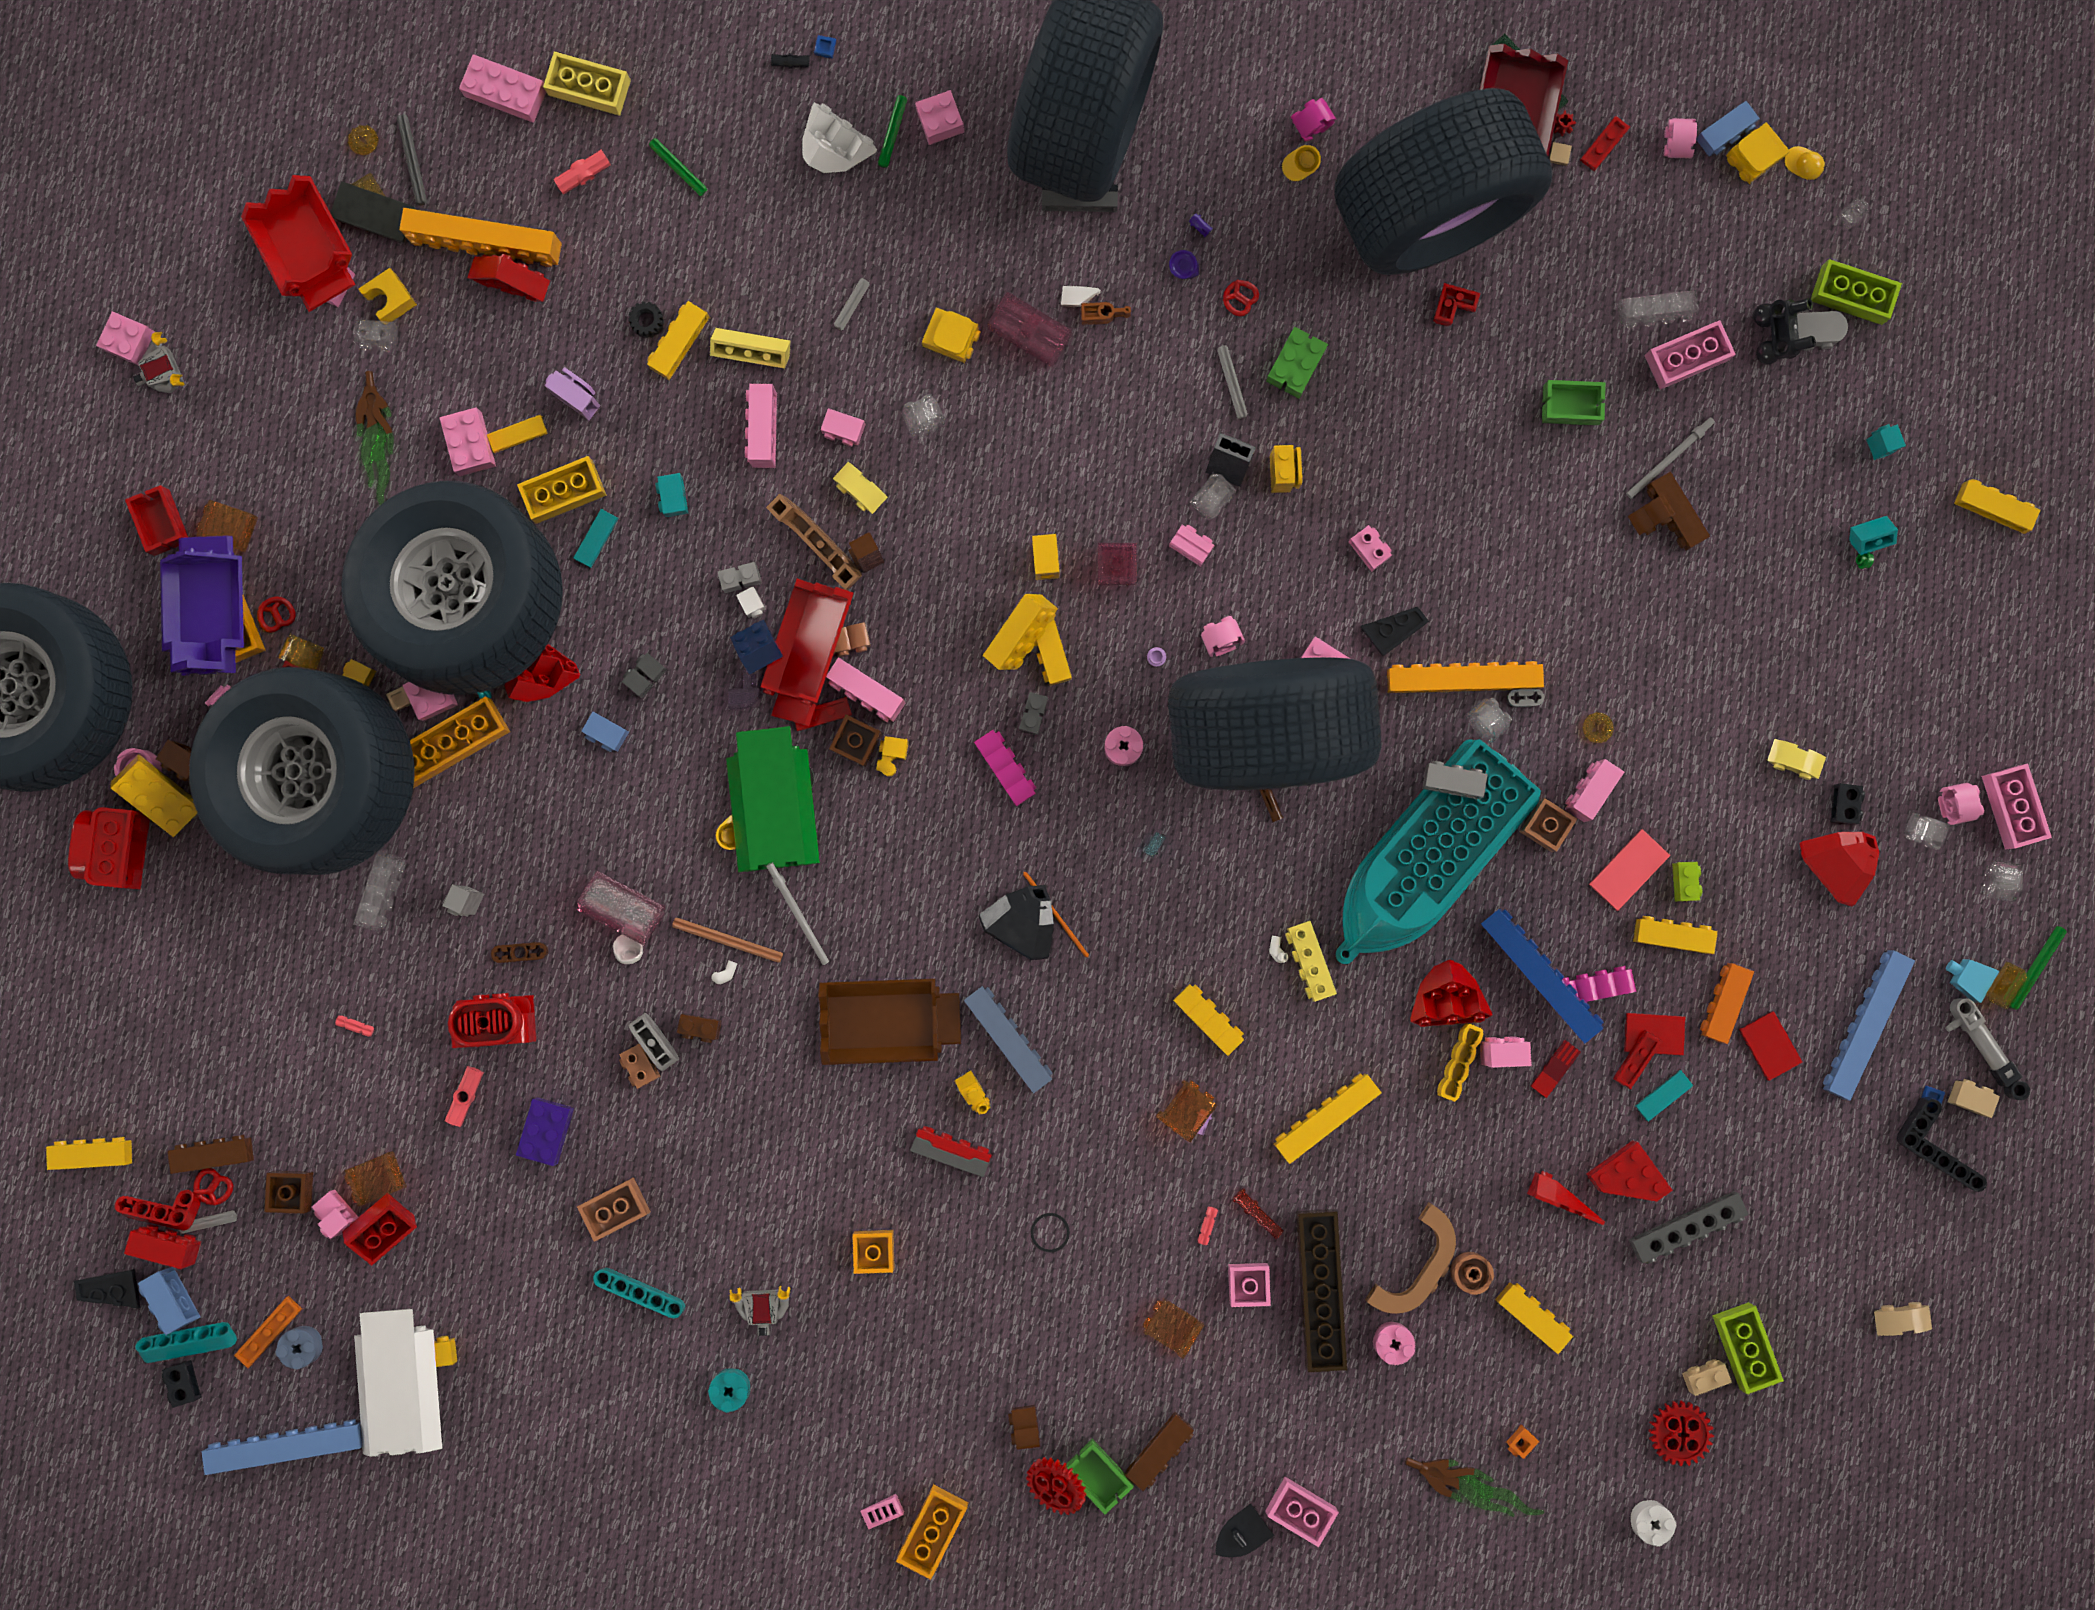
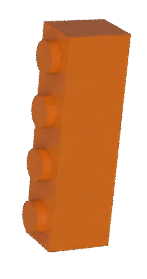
(1727, 1003)

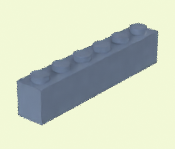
(1008, 1040)

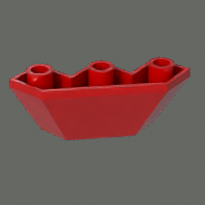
(543, 677)
(1843, 863)
(1449, 997)

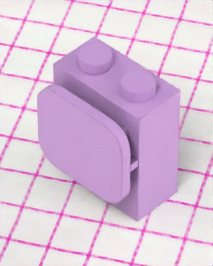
(573, 392)

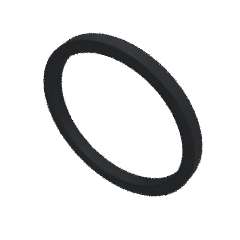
(1032, 1232)

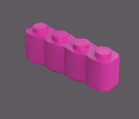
(1005, 768)
(1603, 984)

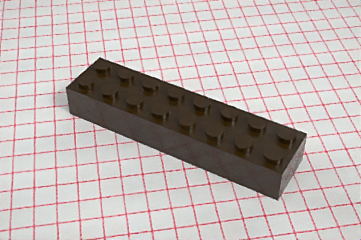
(1321, 1290)

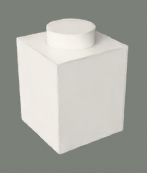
(751, 602)

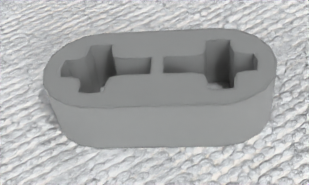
(1525, 702)

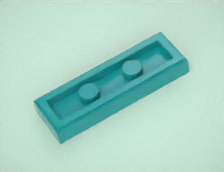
(596, 538)
(1664, 1095)

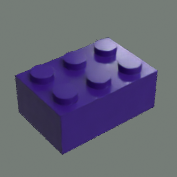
(545, 1131)

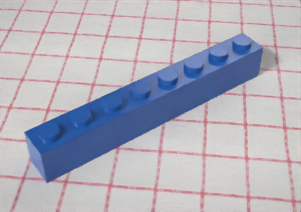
(1542, 975)

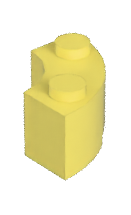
(866, 493)
(1789, 757)

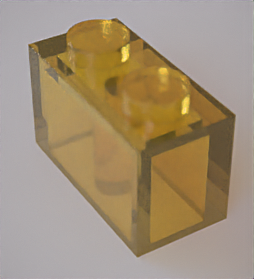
(2006, 985)

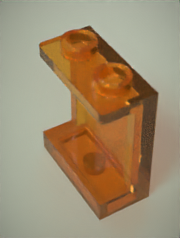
(227, 521)
(1188, 1110)
(375, 1178)
(1173, 1327)

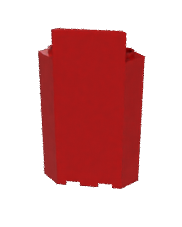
(300, 242)
(807, 647)

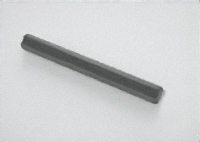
(411, 159)

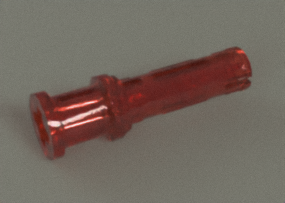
(1251, 1207)

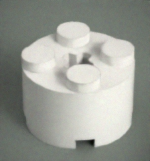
(1661, 1530)

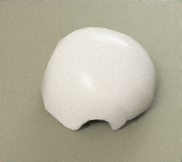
(627, 950)

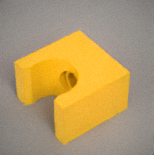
(398, 297)
(1045, 557)

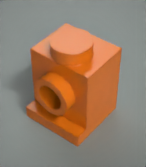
(1526, 1447)

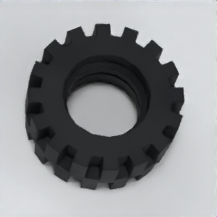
(643, 308)

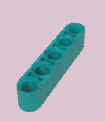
(629, 1293)
(186, 1342)

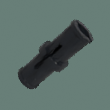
(790, 60)

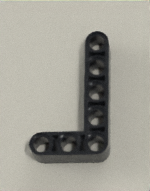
(1934, 1153)

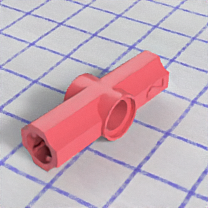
(582, 171)
(458, 1107)

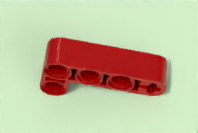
(155, 1210)

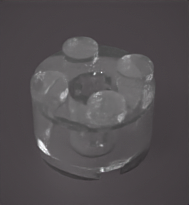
(923, 416)
(1489, 719)
(1926, 829)
(2003, 881)

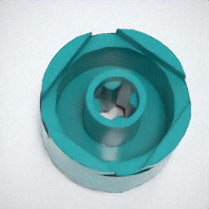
(733, 1400)

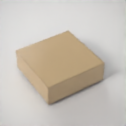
(1560, 153)
(398, 699)

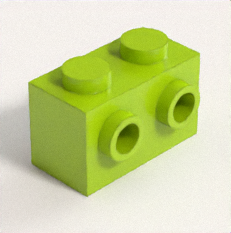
(1686, 881)

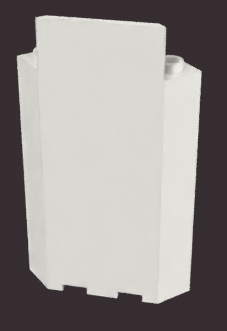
(397, 1384)

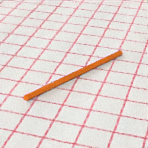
(1060, 920)

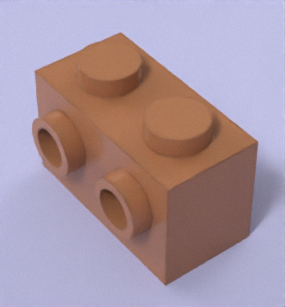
(639, 1066)

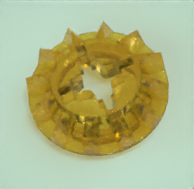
(362, 148)
(1606, 730)

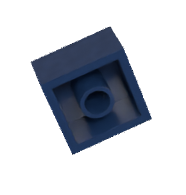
(756, 646)

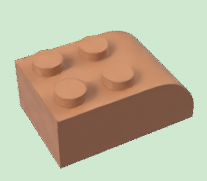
(613, 1209)

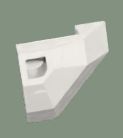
(833, 142)

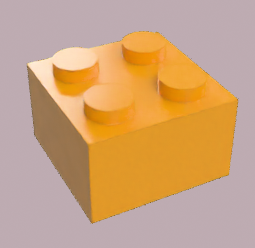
(873, 1251)

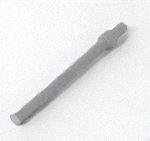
(1696, 434)
(779, 882)

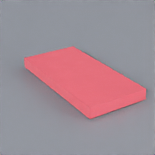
(1629, 869)

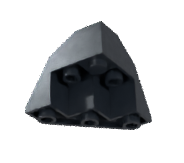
(1022, 921)

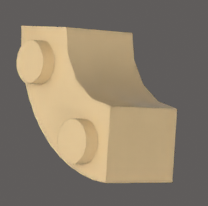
(1902, 1319)

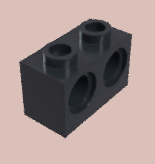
(1841, 803)
(187, 1383)

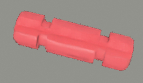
(354, 1026)
(1207, 1225)

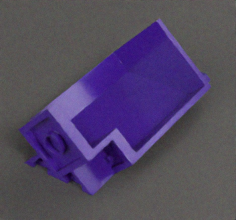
(202, 606)

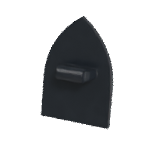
(1242, 1534)

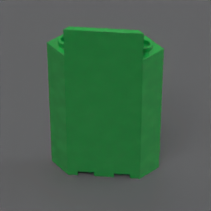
(771, 801)

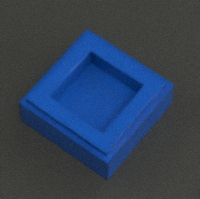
(825, 46)
(1934, 1094)

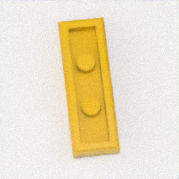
(517, 433)

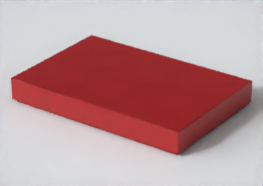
(1667, 1028)
(1770, 1045)

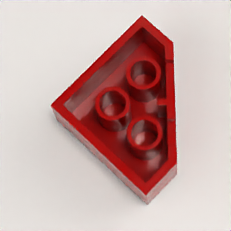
(510, 276)
(1630, 1174)

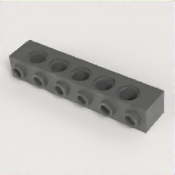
(1736, 1214)

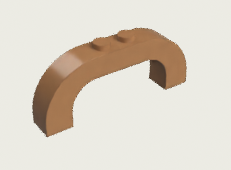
(789, 513)
(1428, 1277)

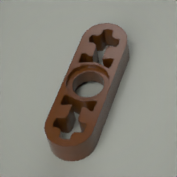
(504, 948)

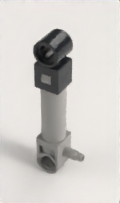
(2002, 1069)

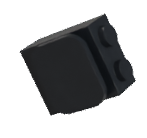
(1230, 459)

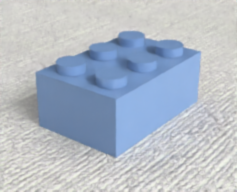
(168, 1300)

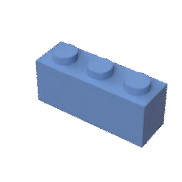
(1728, 129)

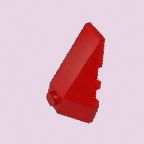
(1554, 1193)

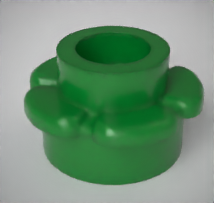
(1865, 560)

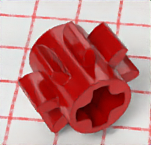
(1568, 121)

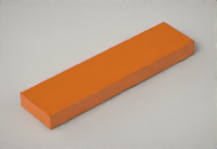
(268, 1332)

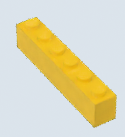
(1327, 1118)

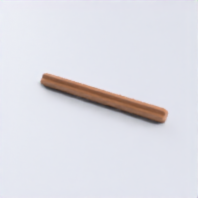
(727, 940)

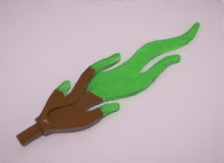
(377, 430)
(1464, 1480)

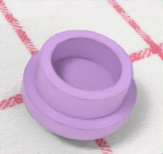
(1156, 656)

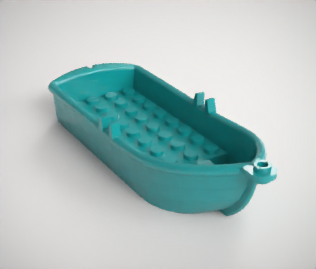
(1433, 855)

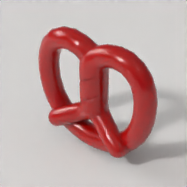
(1240, 297)
(275, 613)
(212, 1187)

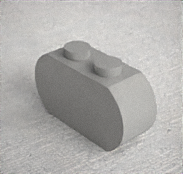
(1825, 326)
(653, 1042)

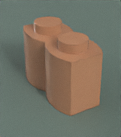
(852, 638)

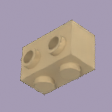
(1974, 1099)
(1706, 1377)

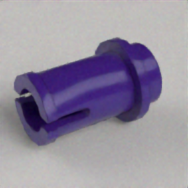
(1197, 222)

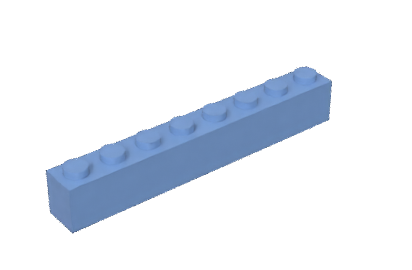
(1868, 1024)
(282, 1448)

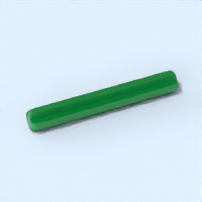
(892, 131)
(678, 167)

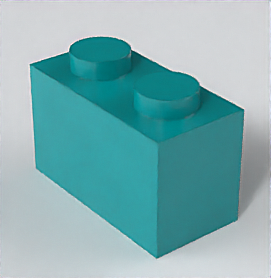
(1885, 441)
(672, 495)
(1873, 535)

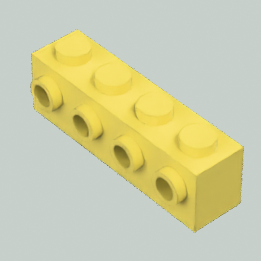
(750, 348)
(1311, 961)

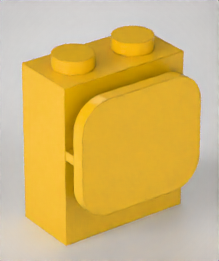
(1757, 153)
(951, 335)
(1285, 468)

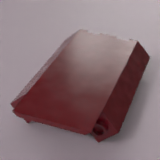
(1531, 78)

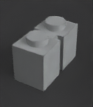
(747, 574)

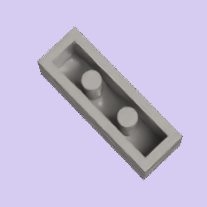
(1454, 780)
(463, 900)

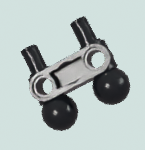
(1783, 329)

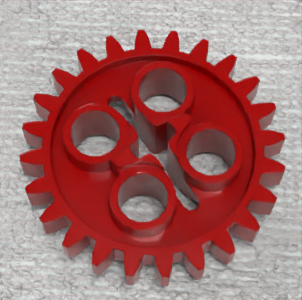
(1698, 1433)
(1056, 1486)

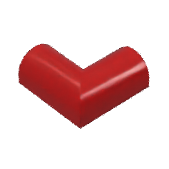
(1451, 299)

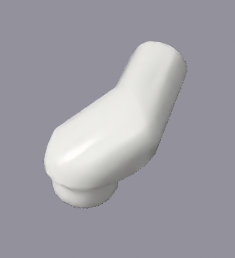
(1275, 950)
(726, 975)

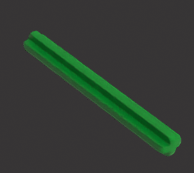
(2038, 965)

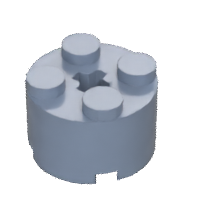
(289, 1351)

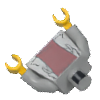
(159, 367)
(761, 1307)

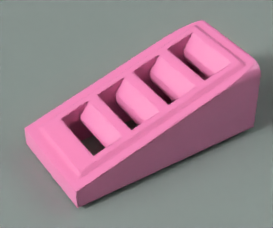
(896, 1504)

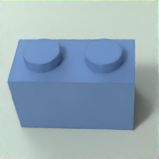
(604, 731)

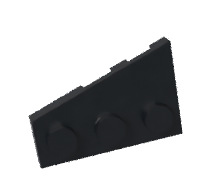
(1395, 629)
(112, 1288)

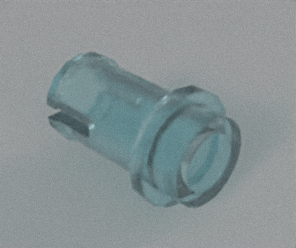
(1154, 844)

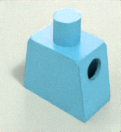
(1972, 978)

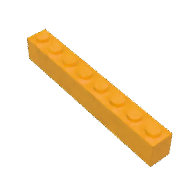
(1465, 677)

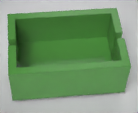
(1296, 362)
(1573, 402)
(1100, 1476)

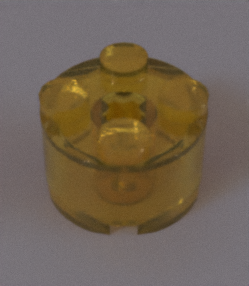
(301, 653)

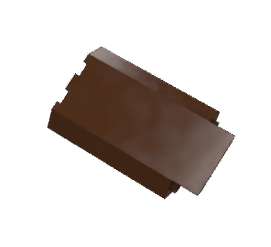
(886, 1021)

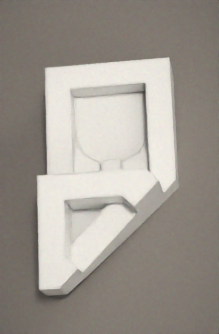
(1074, 295)

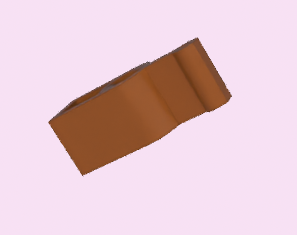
(1092, 313)

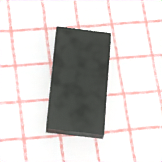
(369, 211)

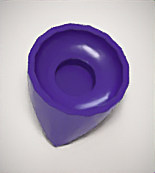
(1184, 265)

